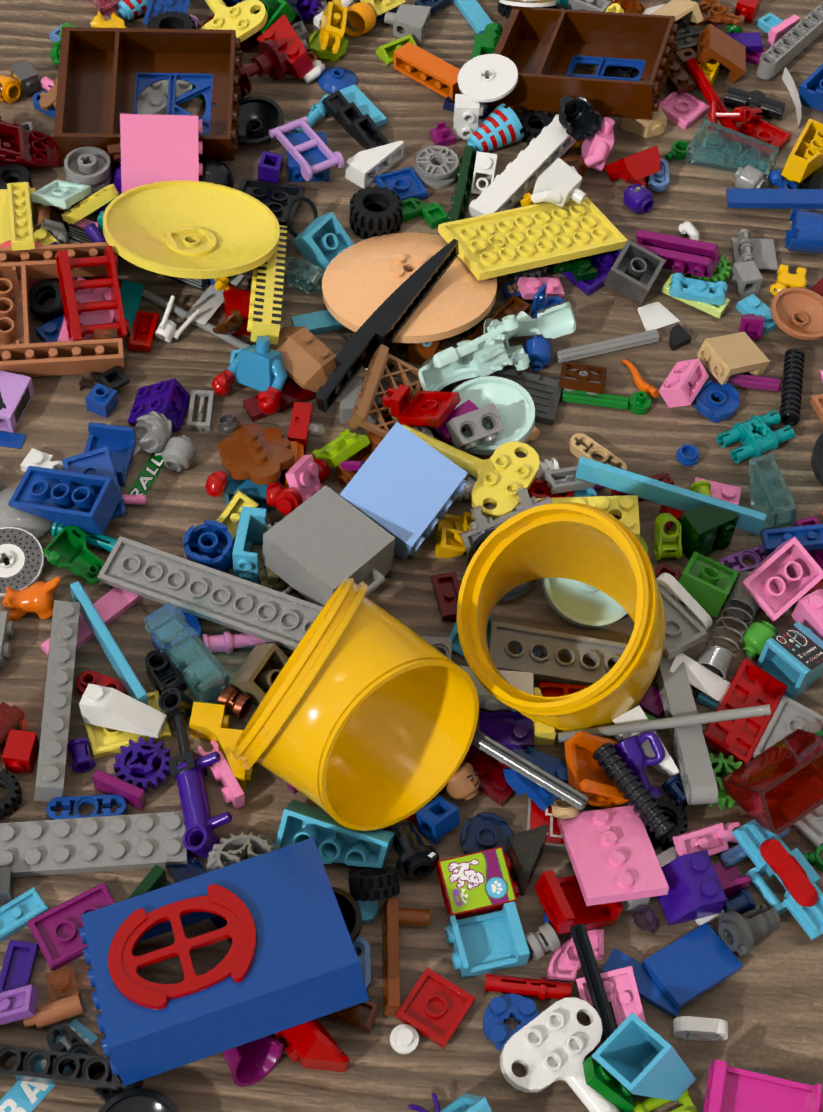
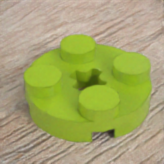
(327, 53)

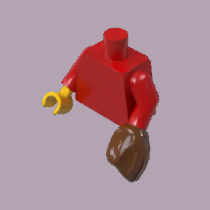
(236, 308)

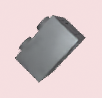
(634, 271)

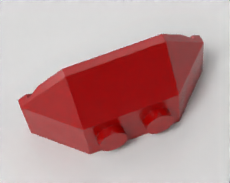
(313, 1047)

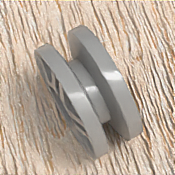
(437, 166)

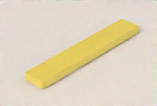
(20, 216)

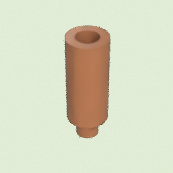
(55, 1012)

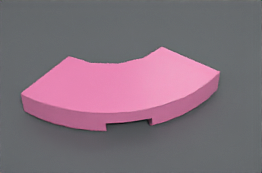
(565, 961)

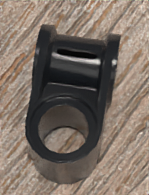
(164, 676)

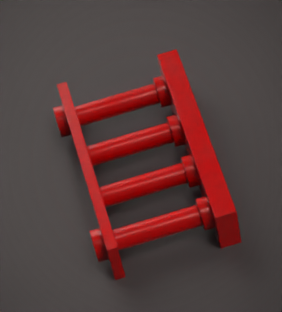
(74, 308)

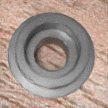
(227, 423)

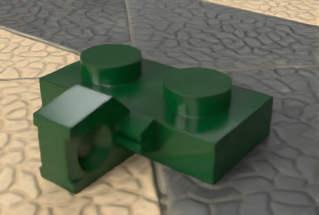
(580, 268)

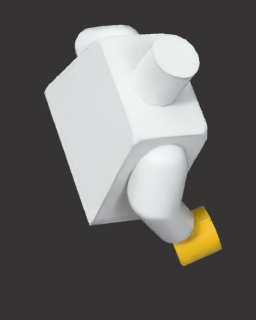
(557, 186)

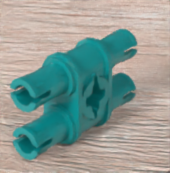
(755, 436)

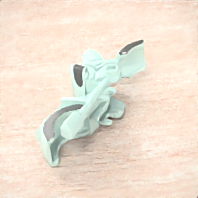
(492, 349)

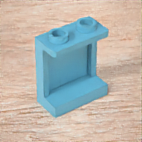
(250, 531)
(487, 942)

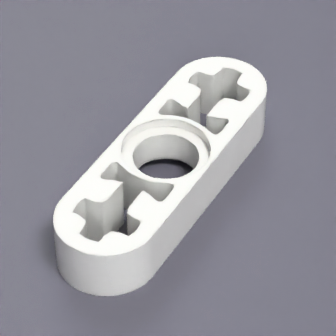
(678, 593)

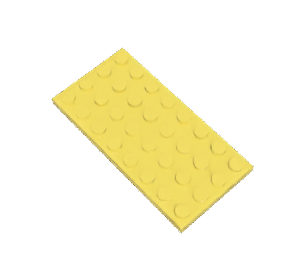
(531, 237)

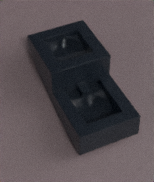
(112, 378)

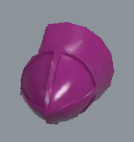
(253, 1060)

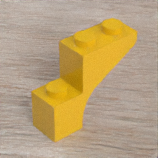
(211, 723)

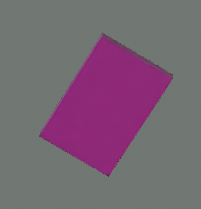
(58, 928)

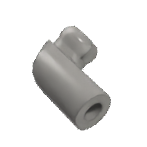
(57, 228)

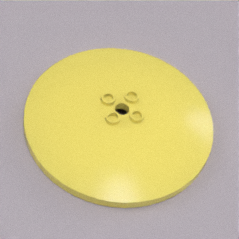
(191, 229)

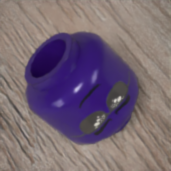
(638, 199)

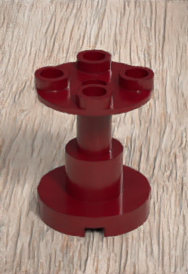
(267, 62)

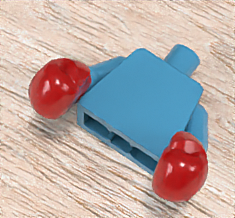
(259, 369)
(262, 494)

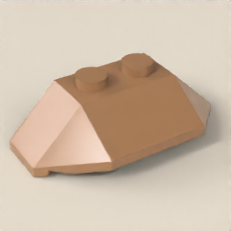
(305, 357)

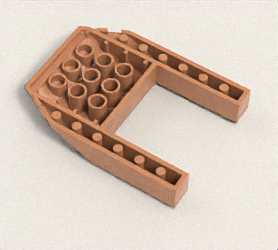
(47, 358)

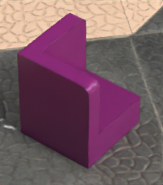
(731, 879)

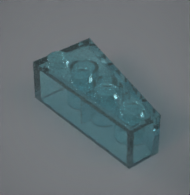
(728, 150)
(187, 652)

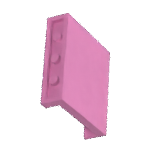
(159, 148)

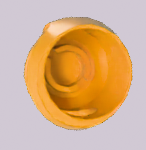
(361, 17)

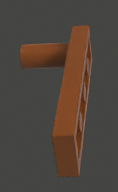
(391, 919)

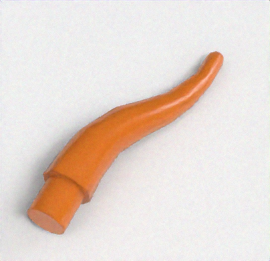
(639, 381)

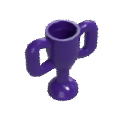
(634, 755)

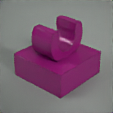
(442, 135)
(752, 325)

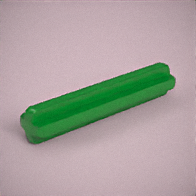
(601, 400)

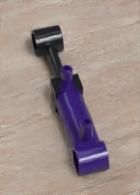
(189, 772)

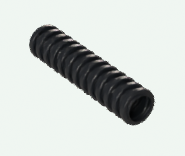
(792, 387)
(633, 791)

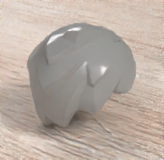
(153, 431)

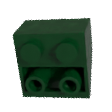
(706, 530)

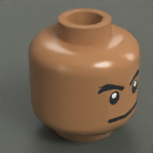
(463, 783)

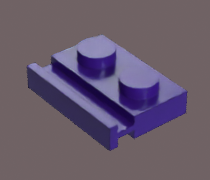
(507, 728)

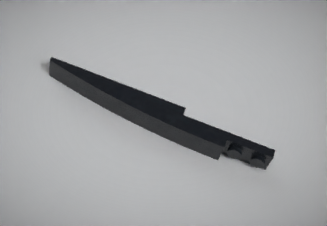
(385, 323)

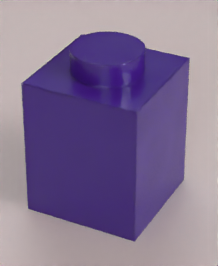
(270, 167)

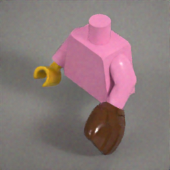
(594, 149)

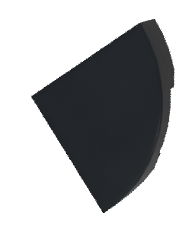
(678, 337)

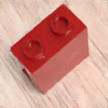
(566, 905)

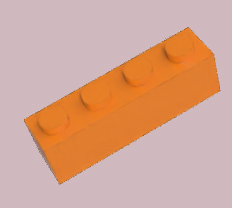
(427, 70)

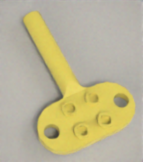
(237, 17)
(494, 476)

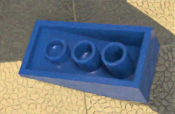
(67, 498)

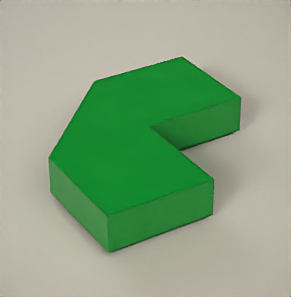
(431, 213)

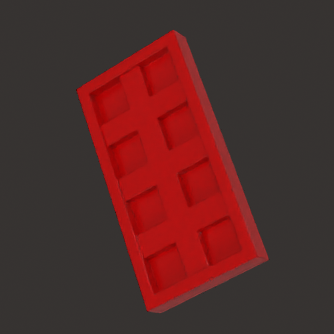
(747, 688)

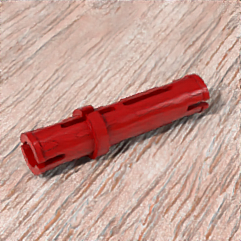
(528, 987)

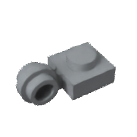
(302, 33)

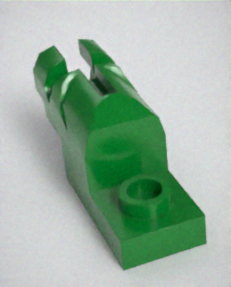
(486, 42)

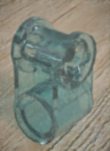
(302, 275)

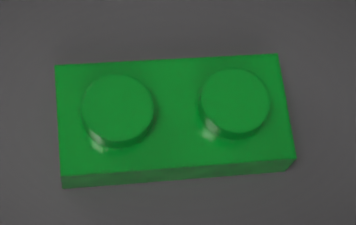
(607, 1085)

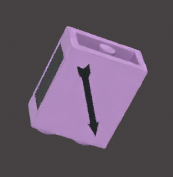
(15, 396)

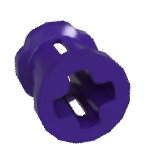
(81, 755)

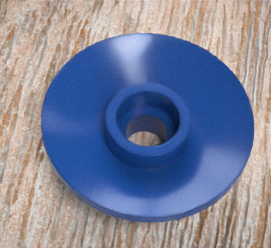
(336, 79)

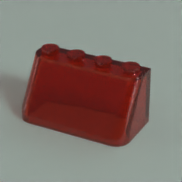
(781, 782)

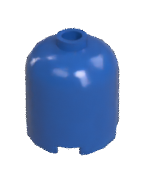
(805, 232)

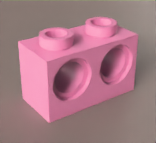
(683, 383)

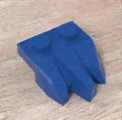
(522, 785)

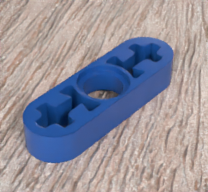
(78, 801)

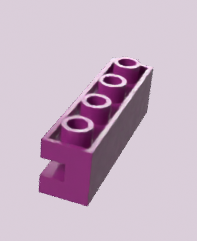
(681, 253)

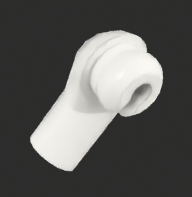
(315, 72)

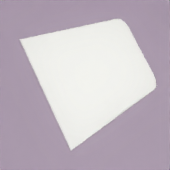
(656, 316)

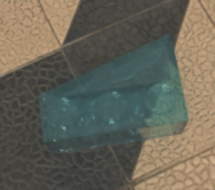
(770, 493)

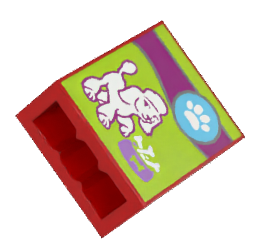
(476, 882)

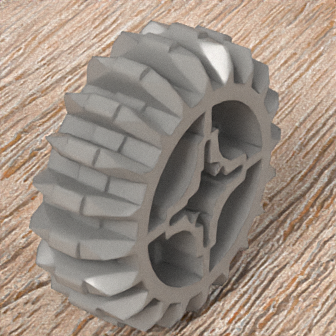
(238, 849)

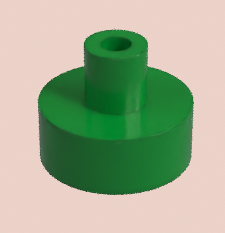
(639, 403)

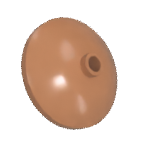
(798, 313)

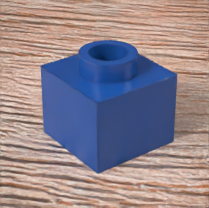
(102, 400)

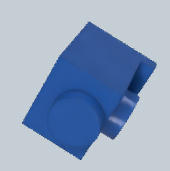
(437, 819)

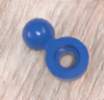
(777, 180)

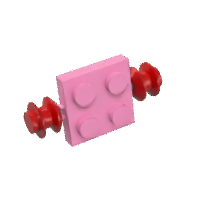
(304, 481)

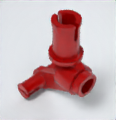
(739, 114)

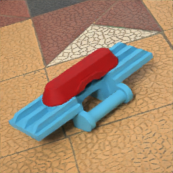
(791, 869)

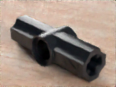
(740, 98)

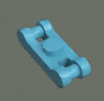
(698, 290)

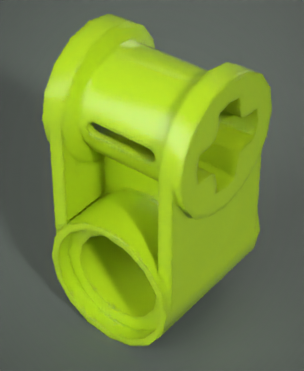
(668, 542)

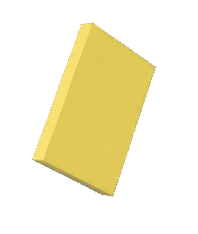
(108, 741)

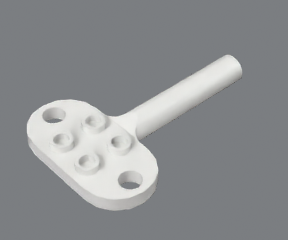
(554, 1050)

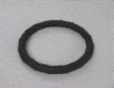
(288, 212)

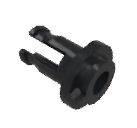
(415, 859)

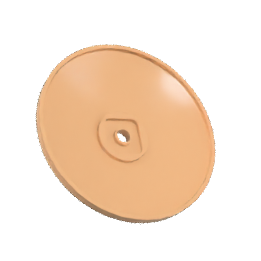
(375, 267)

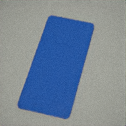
(11, 440)

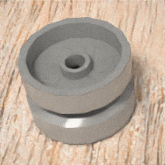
(89, 167)

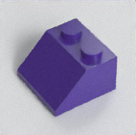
(692, 889)

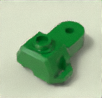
(71, 554)

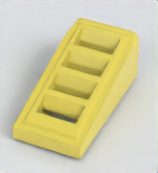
(542, 733)

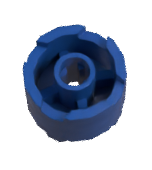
(209, 545)

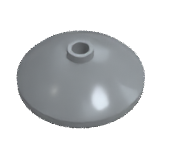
(15, 518)

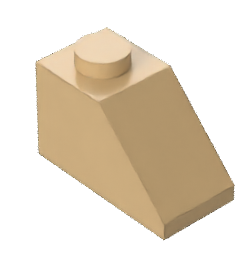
(645, 127)

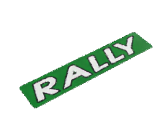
(147, 475)

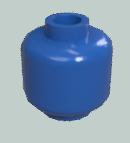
(539, 352)

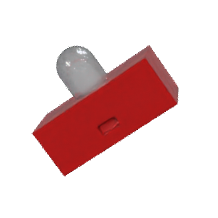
(302, 426)

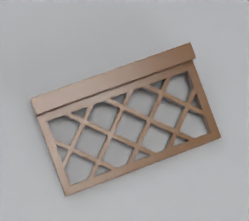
(371, 384)

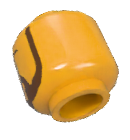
(9, 89)

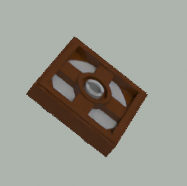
(583, 378)

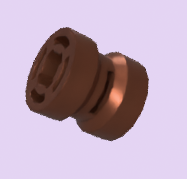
(235, 702)

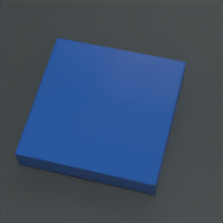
(404, 183)

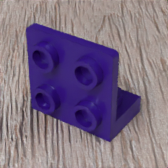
(163, 397)

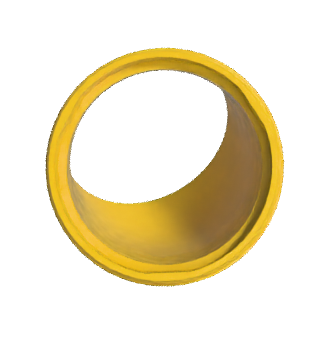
(576, 545)
(363, 716)

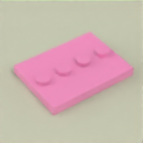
(612, 856)

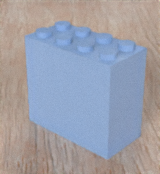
(405, 488)

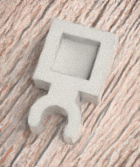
(40, 459)

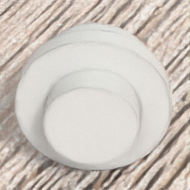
(404, 1039)

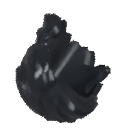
(578, 117)

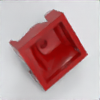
(635, 167)

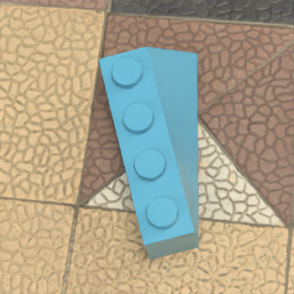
(333, 840)

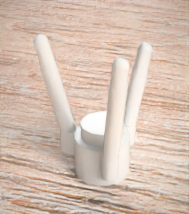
(167, 329)

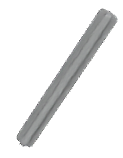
(607, 346)

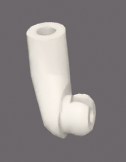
(688, 227)

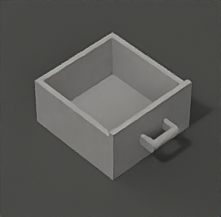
(325, 544)

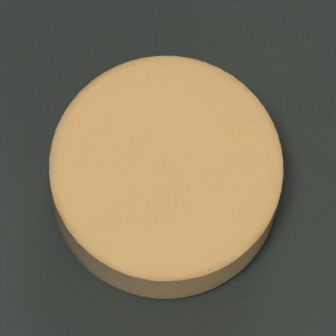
(563, 810)

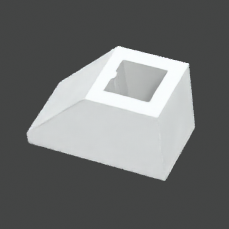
(483, 171)

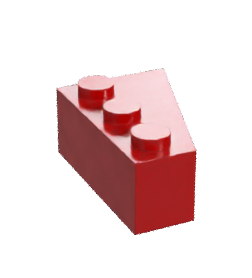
(290, 45)

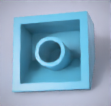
(322, 240)

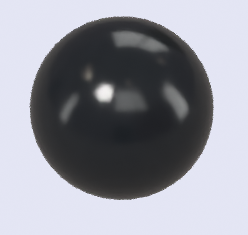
(216, 172)

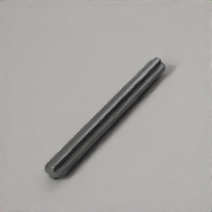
(530, 770)

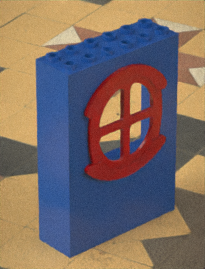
(283, 968)

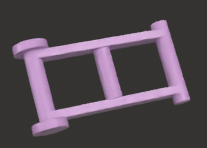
(334, 159)

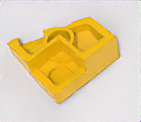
(447, 535)

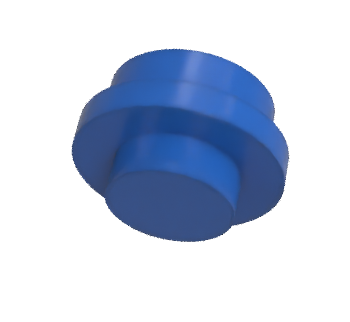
(687, 455)

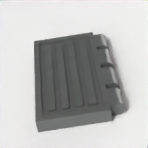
(543, 393)

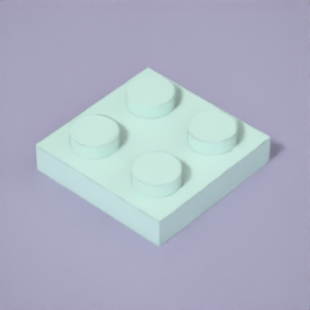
(61, 194)

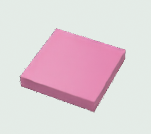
(683, 109)

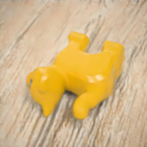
(115, 21)
(788, 280)

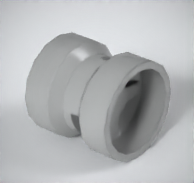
(542, 941)

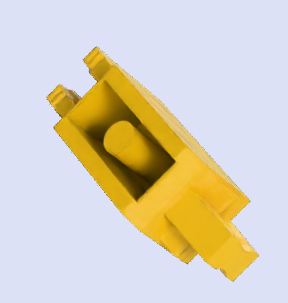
(333, 25)

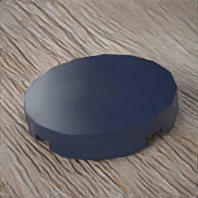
(484, 833)

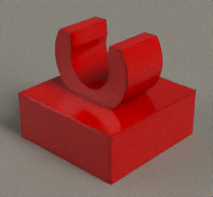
(397, 399)

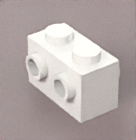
(466, 116)

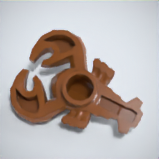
(718, 14)

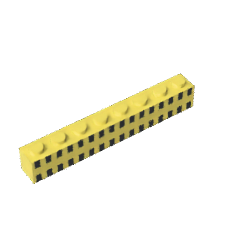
(267, 294)

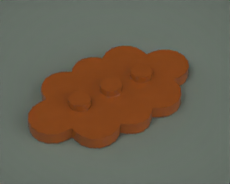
(256, 454)

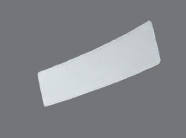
(788, 80)

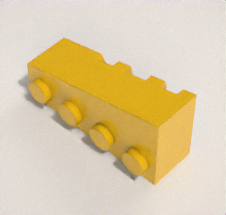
(806, 153)

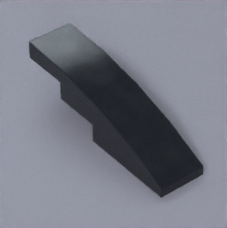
(354, 122)

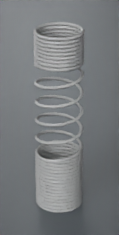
(741, 606)

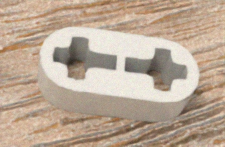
(700, 1028)

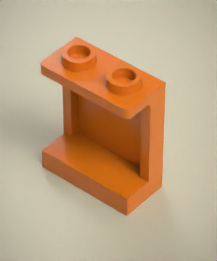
(586, 774)

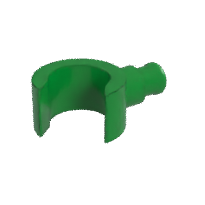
(678, 150)
(814, 857)

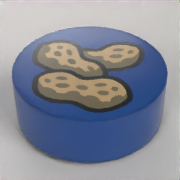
(511, 288)

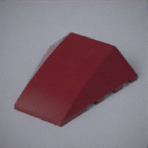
(26, 147)

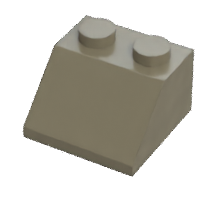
(259, 671)

